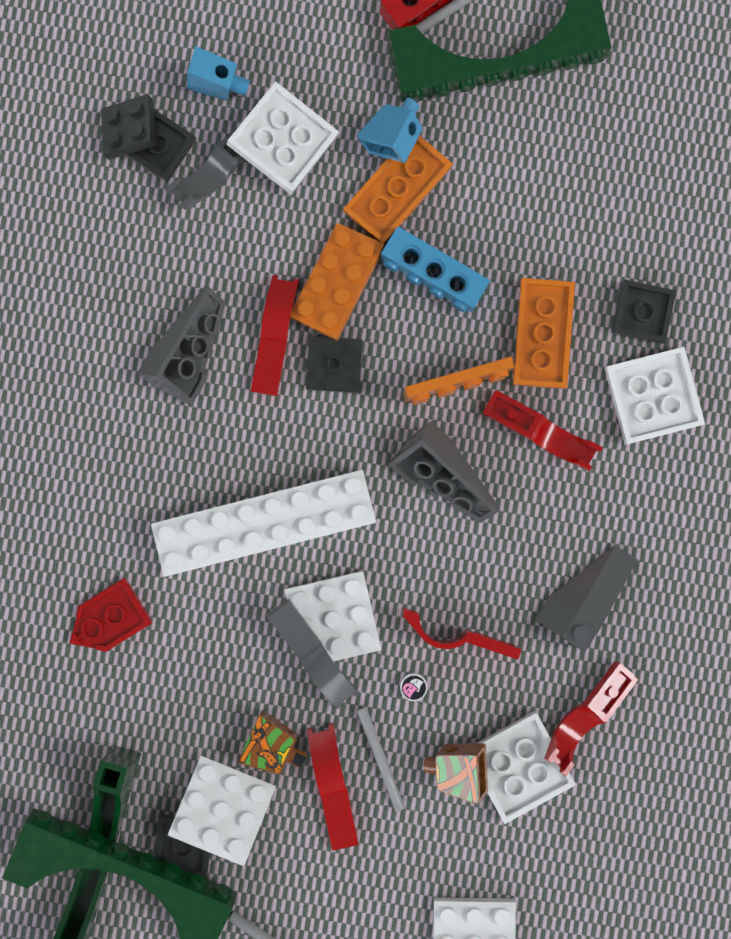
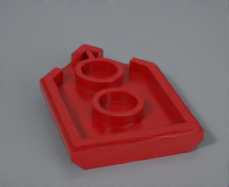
(109, 618)

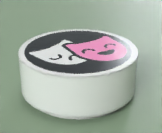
(413, 686)

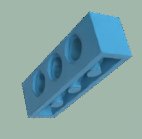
(428, 256)

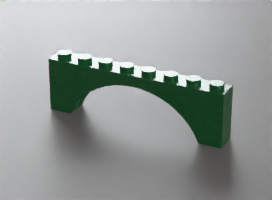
(428, 70)
(111, 796)
(57, 845)

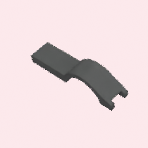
(208, 176)
(311, 653)

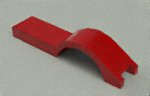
(274, 336)
(541, 430)
(467, 636)
(594, 711)
(332, 788)

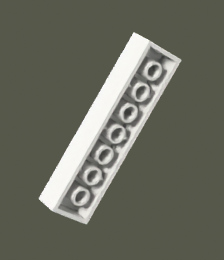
(263, 523)

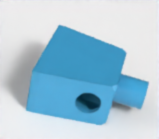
(214, 75)
(392, 131)

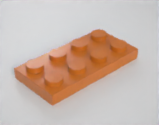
(397, 190)
(337, 281)
(543, 333)
(468, 378)

